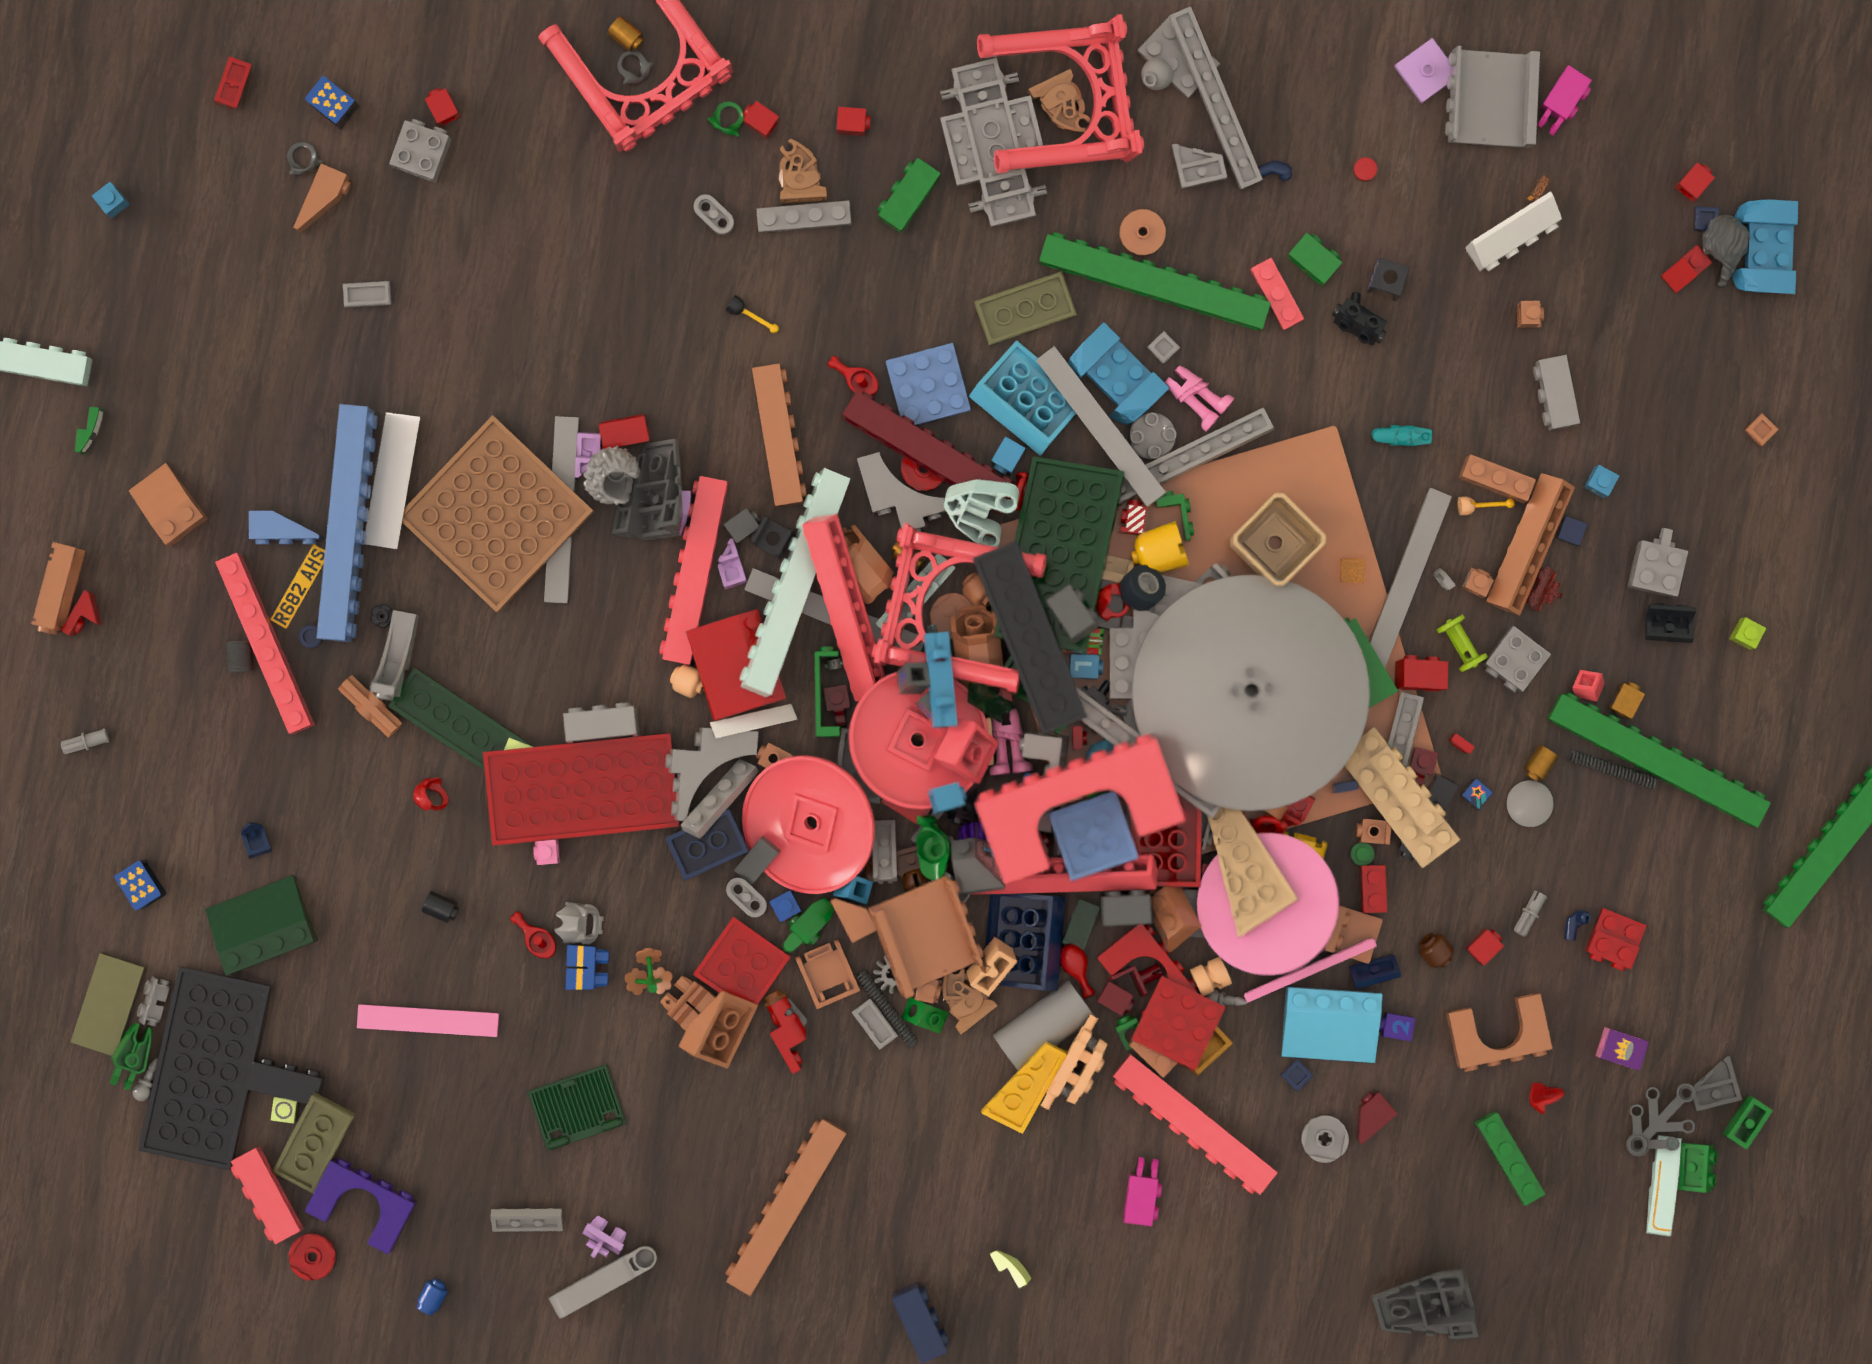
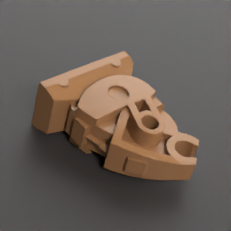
(1058, 101)
(802, 179)
(965, 1001)

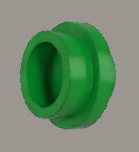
(1362, 854)

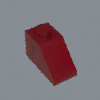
(1372, 1115)

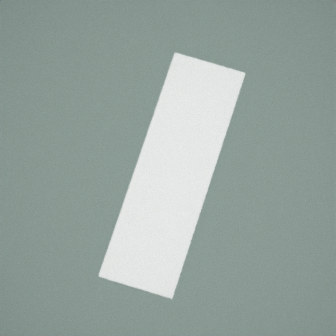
(391, 480)

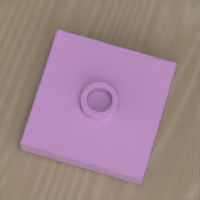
(1425, 70)

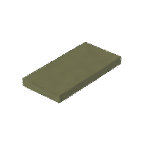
(1025, 308)
(108, 1004)
(313, 1142)

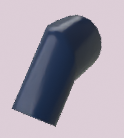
(1276, 167)

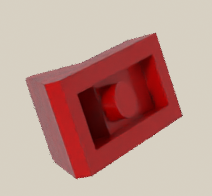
(1686, 269)
(84, 608)

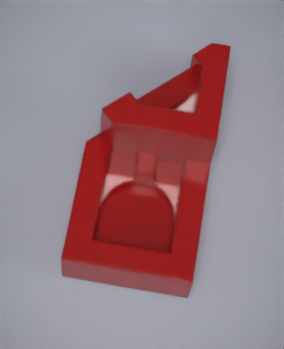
(1298, 811)

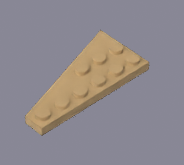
(1249, 873)

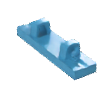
(941, 680)

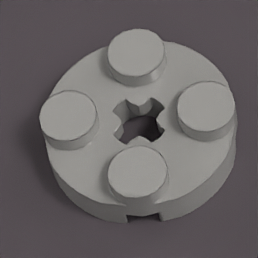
(1336, 1131)

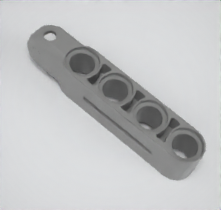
(603, 1280)

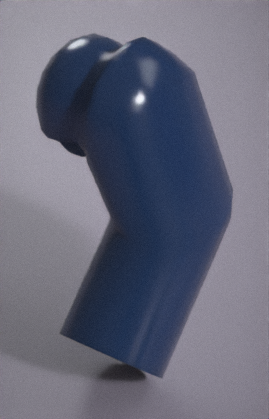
(1575, 921)

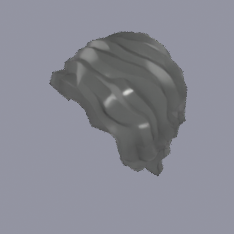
(1727, 242)

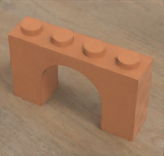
(1531, 1038)

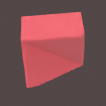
(1588, 685)

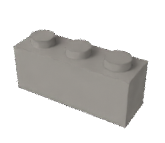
(1556, 393)

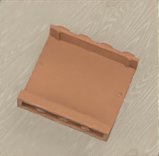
(926, 934)

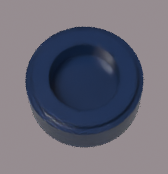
(308, 636)

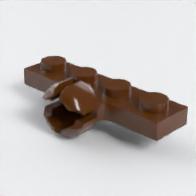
(907, 867)

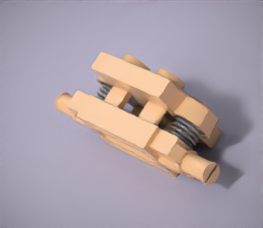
(1092, 1062)

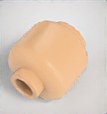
(686, 681)

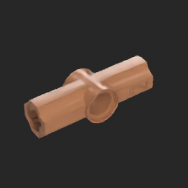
(369, 706)

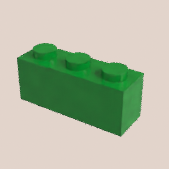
(908, 195)

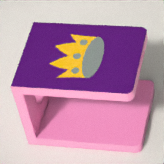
(1621, 1048)

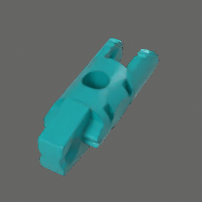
(1402, 435)

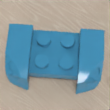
(1769, 248)
(1117, 374)

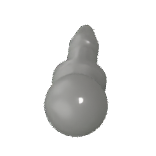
(1222, 998)
(142, 1090)

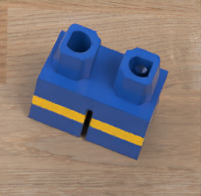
(585, 977)

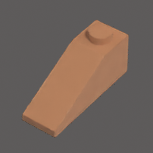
(324, 194)

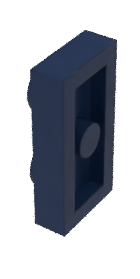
(1375, 972)

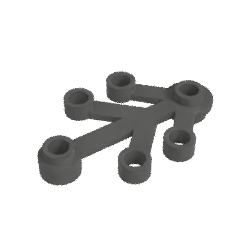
(1658, 1122)

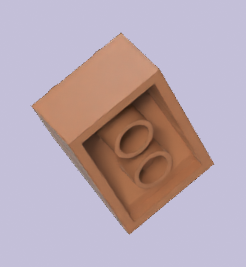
(167, 505)
(719, 1029)

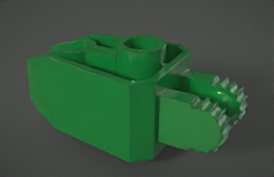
(805, 928)
(131, 1055)

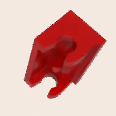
(232, 83)
(624, 431)

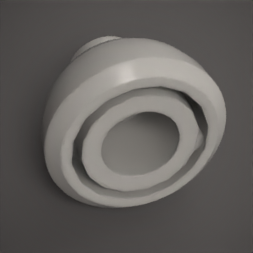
(1156, 74)

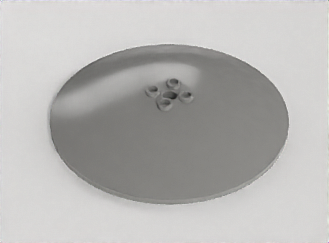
(1238, 746)

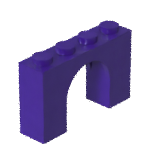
(394, 1205)

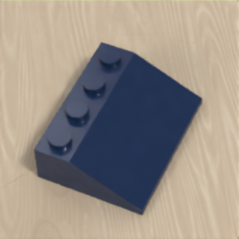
(1034, 930)

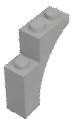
(396, 655)

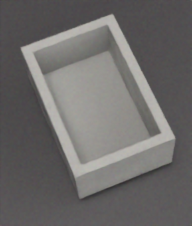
(601, 723)

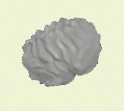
(611, 475)

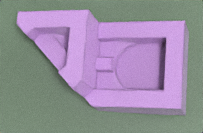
(587, 445)
(686, 500)
(731, 567)

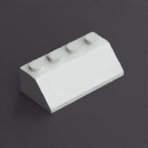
(1514, 232)

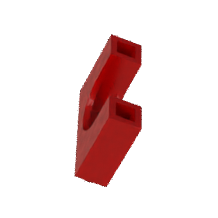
(1140, 943)

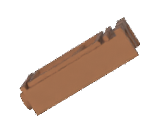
(58, 588)

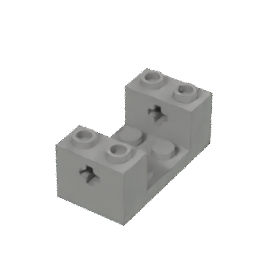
(1046, 747)

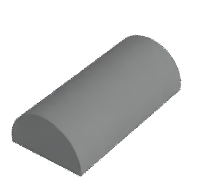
(1048, 1020)

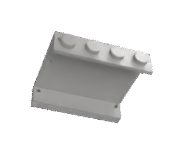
(1493, 98)

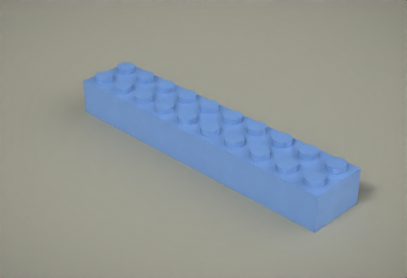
(346, 523)

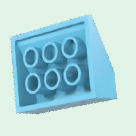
(1023, 399)
(1331, 1024)

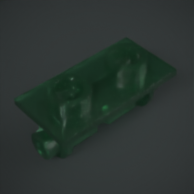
(987, 702)

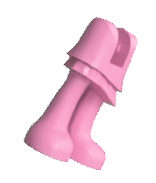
(1193, 386)
(1013, 734)

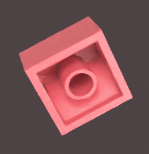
(967, 750)

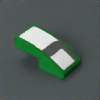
(86, 437)

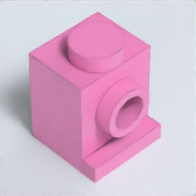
(547, 852)

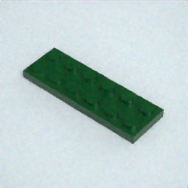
(450, 718)

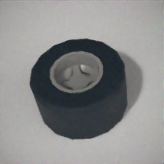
(1142, 588)

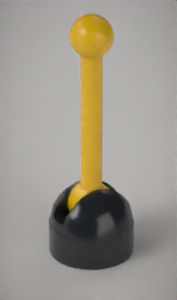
(737, 307)

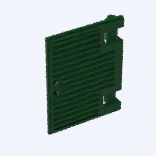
(576, 1107)

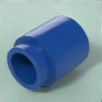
(432, 1296)

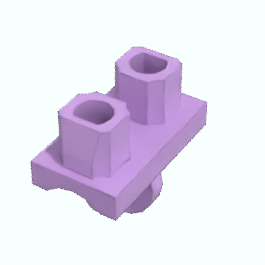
(613, 1242)

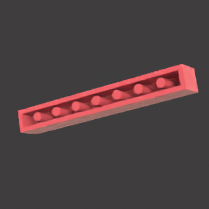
(695, 568)
(843, 602)
(265, 643)
(1133, 875)
(1194, 1123)

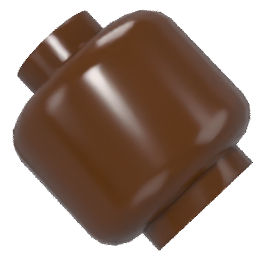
(1436, 950)

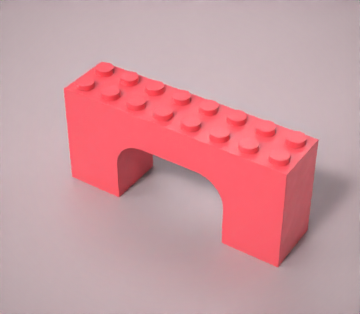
(1132, 770)

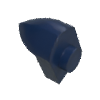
(255, 840)

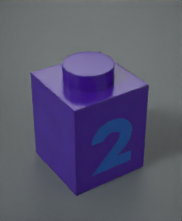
(1397, 1026)

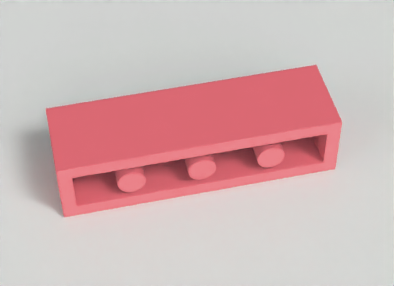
(267, 1195)

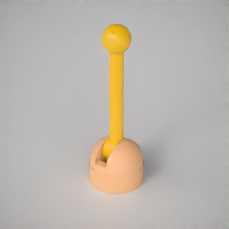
(1467, 505)

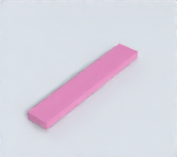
(1310, 969)
(428, 1020)

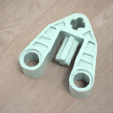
(973, 505)

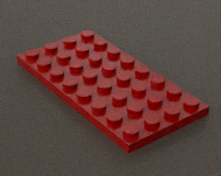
(579, 789)

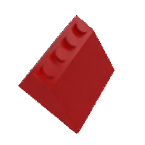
(720, 656)
(1174, 848)

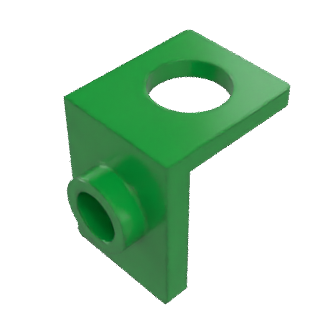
(926, 1015)
(1125, 1023)

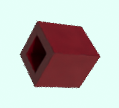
(1115, 998)

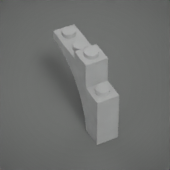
(888, 492)
(696, 765)

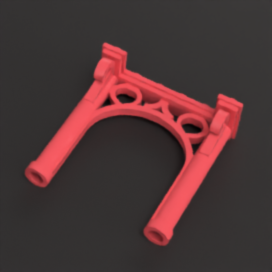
(644, 126)
(1128, 142)
(962, 552)

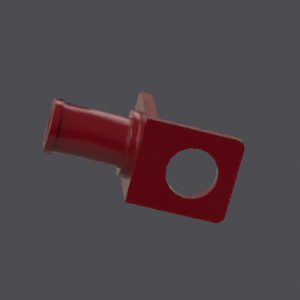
(1140, 978)

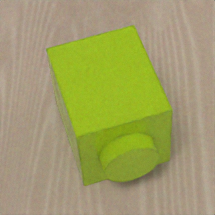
(1747, 633)

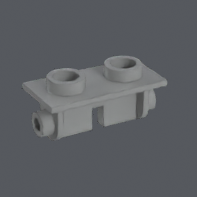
(149, 1009)

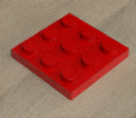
(742, 963)
(1178, 1023)

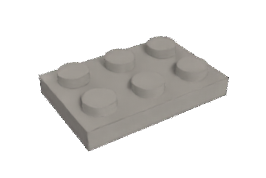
(1165, 45)

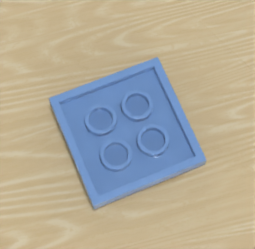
(928, 384)
(1093, 836)

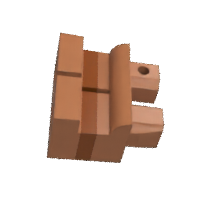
(680, 1009)

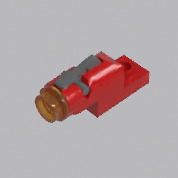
(790, 1027)

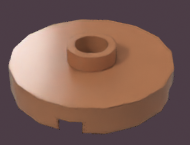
(1139, 244)

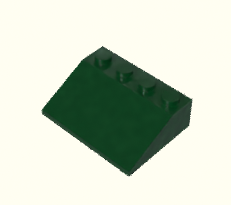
(260, 925)

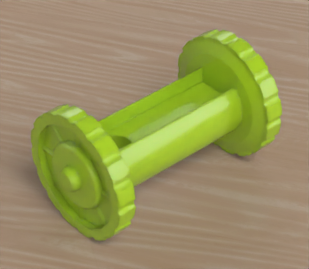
(1461, 643)

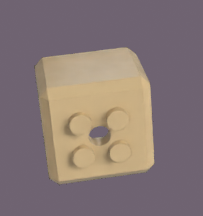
(1298, 538)

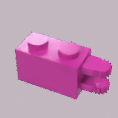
(1563, 97)
(1142, 1195)

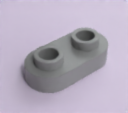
(714, 214)
(747, 896)

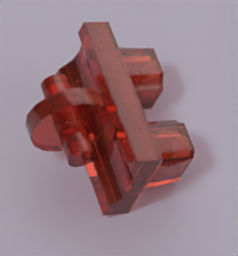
(1544, 578)

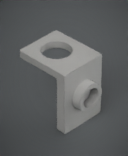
(1216, 572)

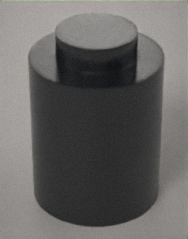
(440, 907)

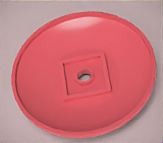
(883, 745)
(779, 809)

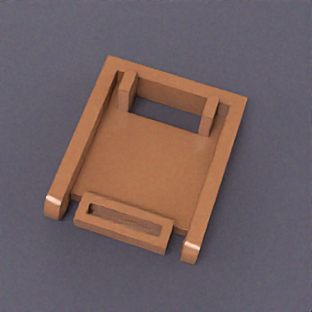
(825, 970)

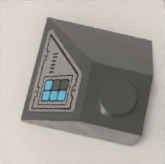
(975, 866)

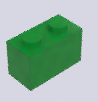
(1315, 259)
(1747, 1122)

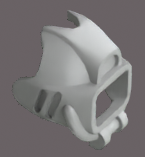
(574, 923)

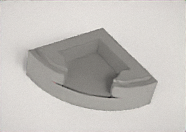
(1443, 579)

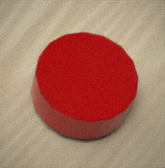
(1365, 169)

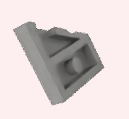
(1197, 166)

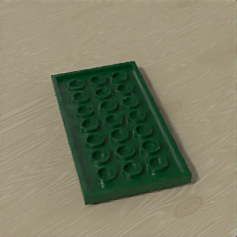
(1071, 520)

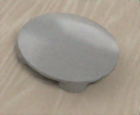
(1152, 435)
(1529, 803)

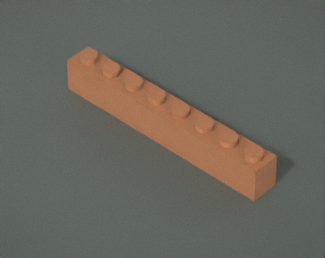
(786, 1206)

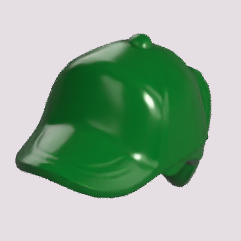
(932, 848)

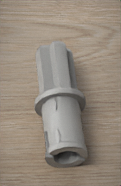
(84, 741)
(1530, 913)

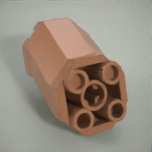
(869, 567)
(974, 637)

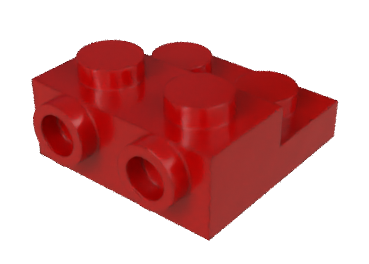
(1615, 939)

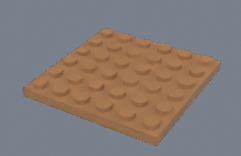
(495, 514)

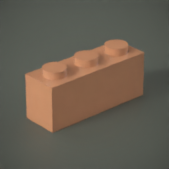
(1497, 478)

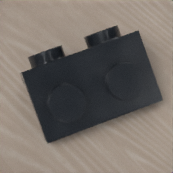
(1669, 623)

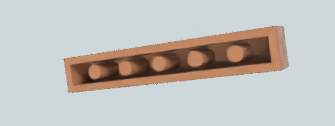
(777, 435)
(1530, 544)

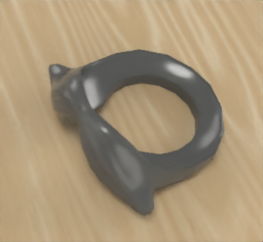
(628, 76)
(315, 162)

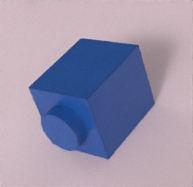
(785, 906)

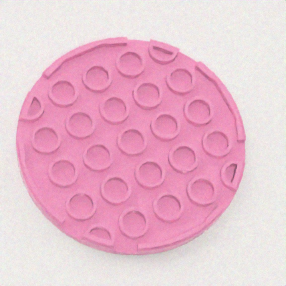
(1291, 935)

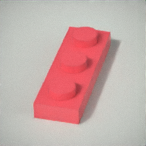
(1277, 293)

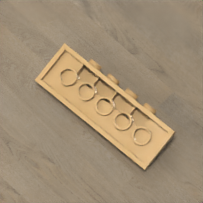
(1401, 798)

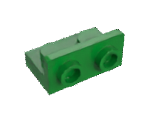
(1697, 1167)

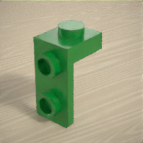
(1173, 500)

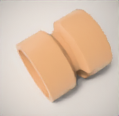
(1210, 976)

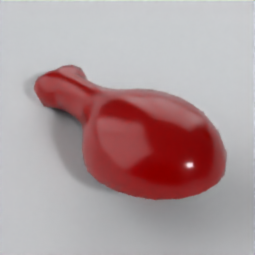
(857, 378)
(537, 939)
(1075, 964)

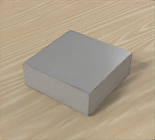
(1163, 347)

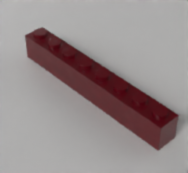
(916, 444)

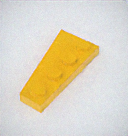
(1024, 1091)

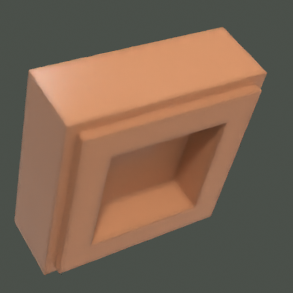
(1761, 429)

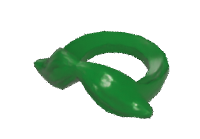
(715, 119)

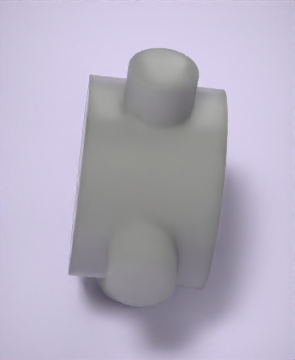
(834, 664)

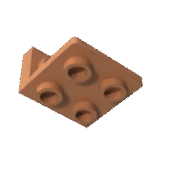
(1351, 929)

